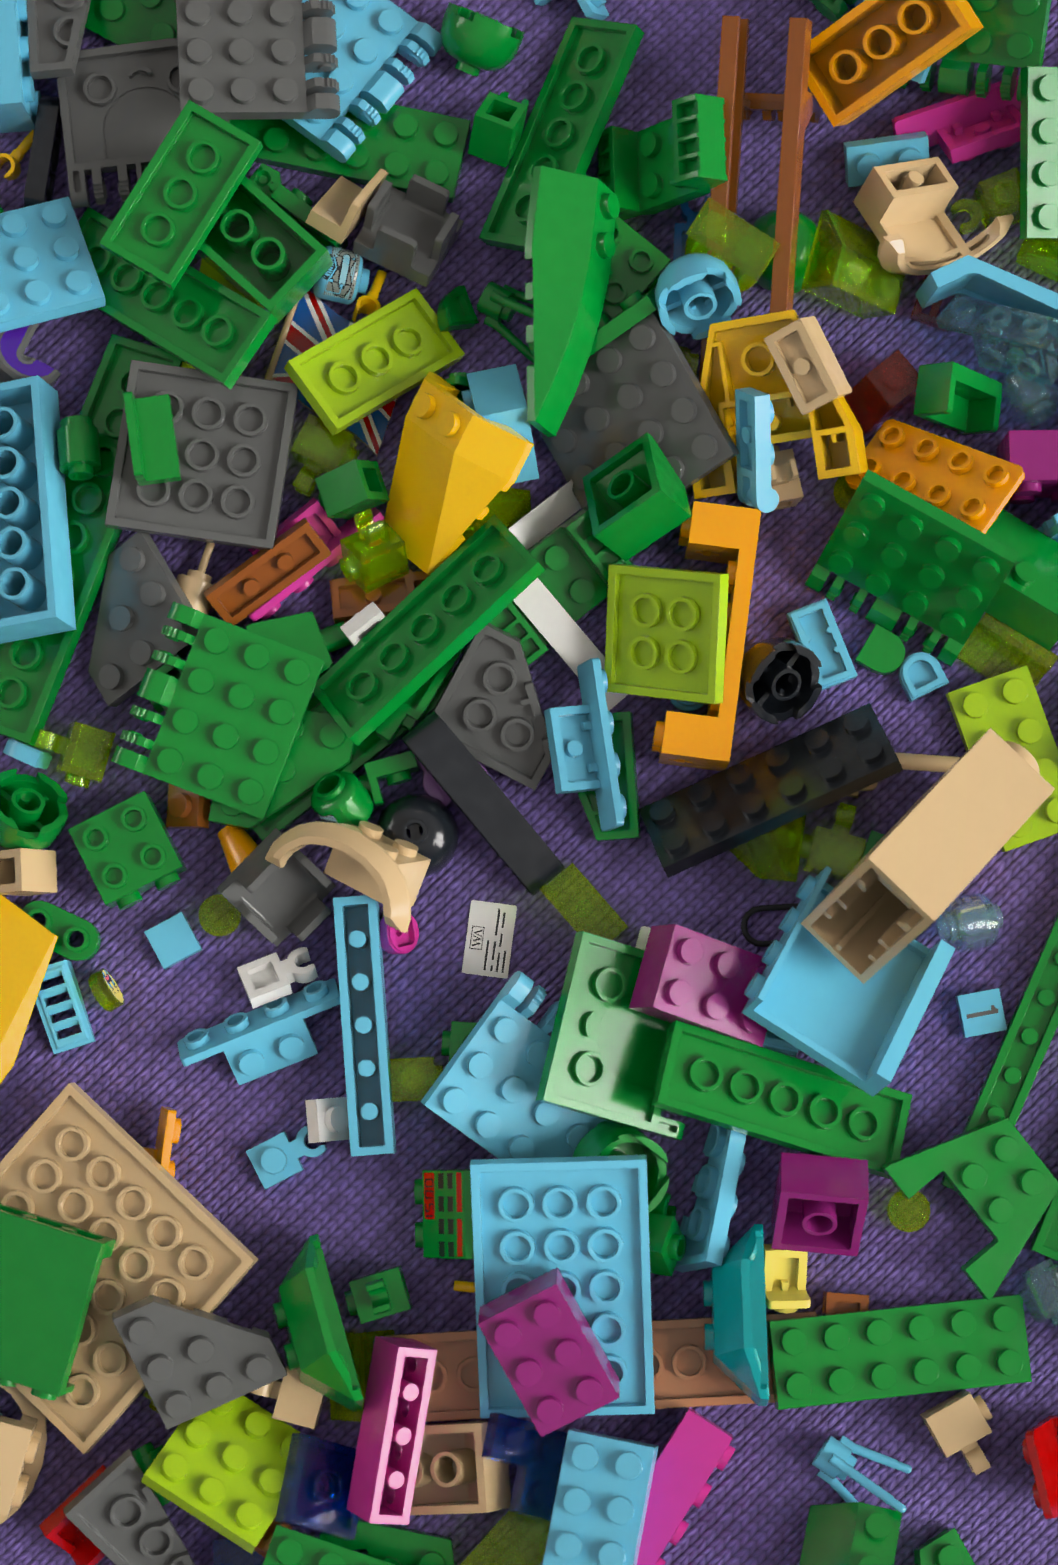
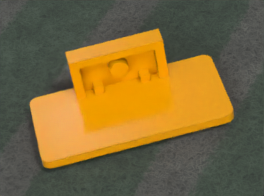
(942, 472)

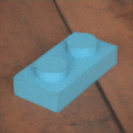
(865, 154)

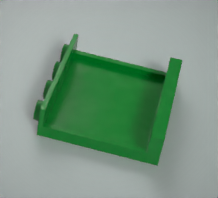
(44, 1298)

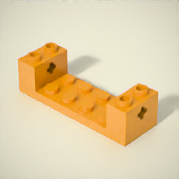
(727, 537)

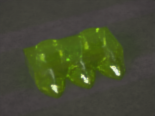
(731, 241)

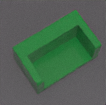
(958, 398)

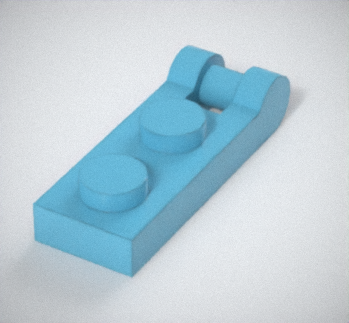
(756, 451)

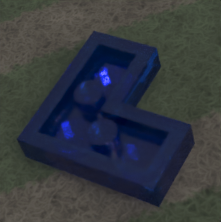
(536, 1459)

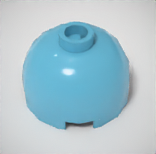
(695, 294)

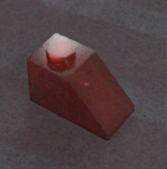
(883, 391)

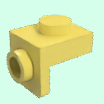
(785, 1280)

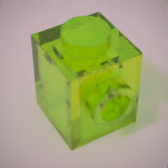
(413, 1077)

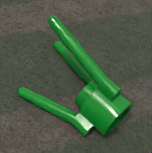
(501, 304)

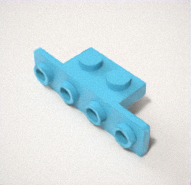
(584, 749)
(264, 1037)

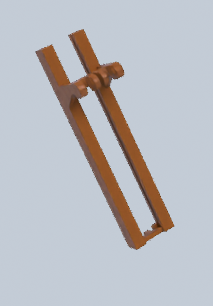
(795, 111)

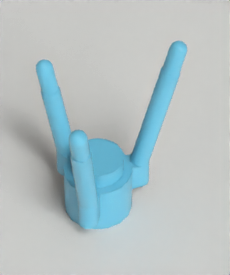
(836, 1460)

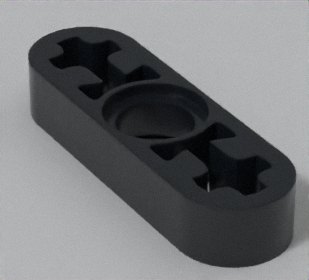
(44, 152)

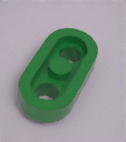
(64, 925)

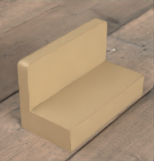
(343, 207)
(807, 364)

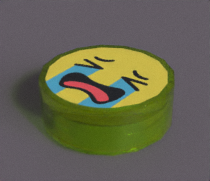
(106, 990)

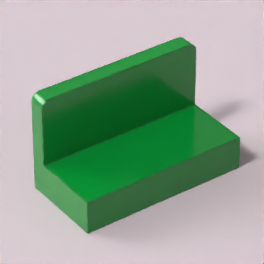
(152, 439)

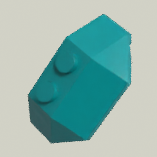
(739, 1316)

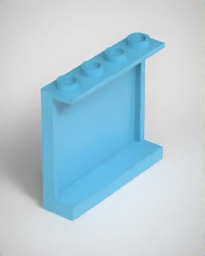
(829, 1012)

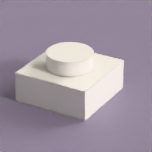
(362, 623)
(327, 1119)

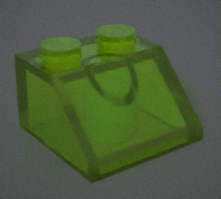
(847, 270)

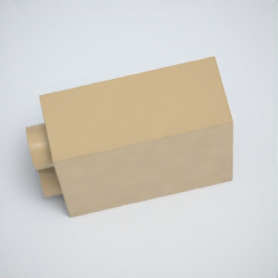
(929, 855)

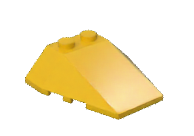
(448, 472)

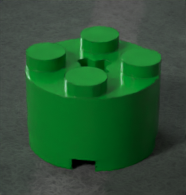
(617, 1139)

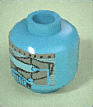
(343, 278)

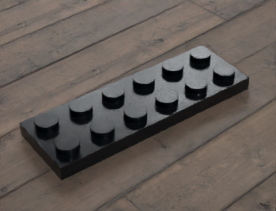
(770, 790)

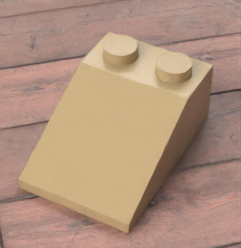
(455, 1476)

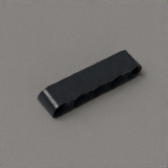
(483, 803)

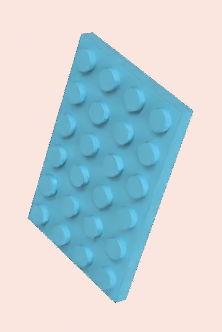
(595, 1228)

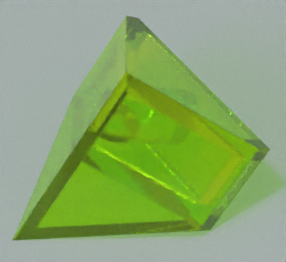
(775, 853)

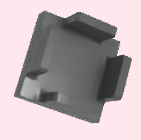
(409, 229)
(278, 898)

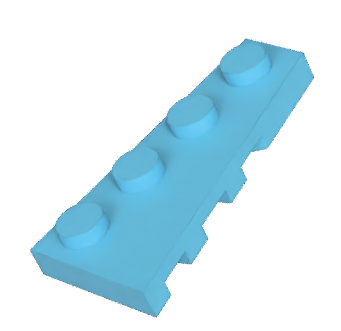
(715, 1203)

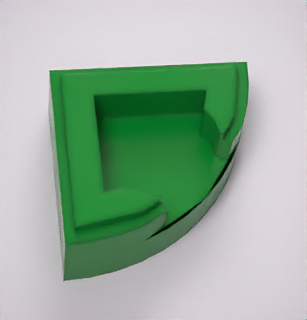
(456, 311)

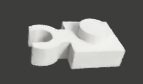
(271, 978)

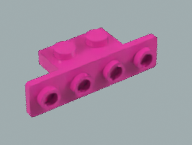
(966, 124)
(329, 534)

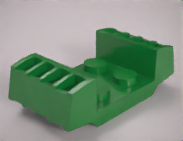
(667, 160)
(573, 573)

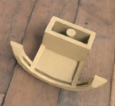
(907, 216)
(364, 861)
(20, 1453)

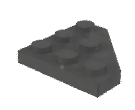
(131, 618)
(497, 708)
(194, 1357)

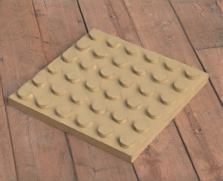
(96, 1177)

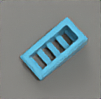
(65, 969)

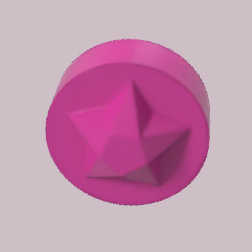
(398, 942)

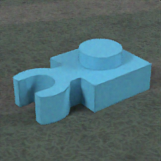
(279, 1157)

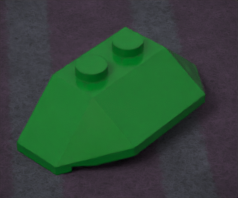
(315, 1329)

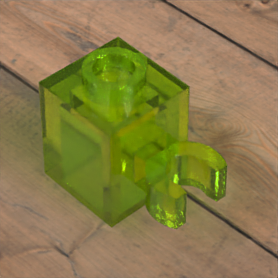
(991, 199)
(320, 453)
(373, 553)
(81, 752)
(833, 846)

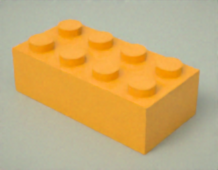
(881, 49)

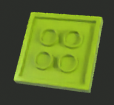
(666, 633)
(226, 1469)

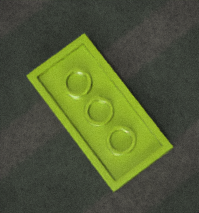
(373, 361)
(1015, 713)

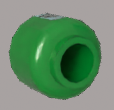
(341, 799)

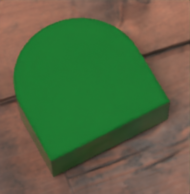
(881, 652)

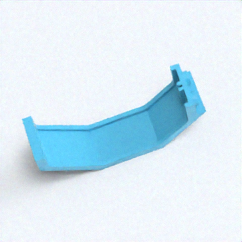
(989, 283)

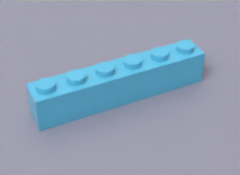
(364, 1026)

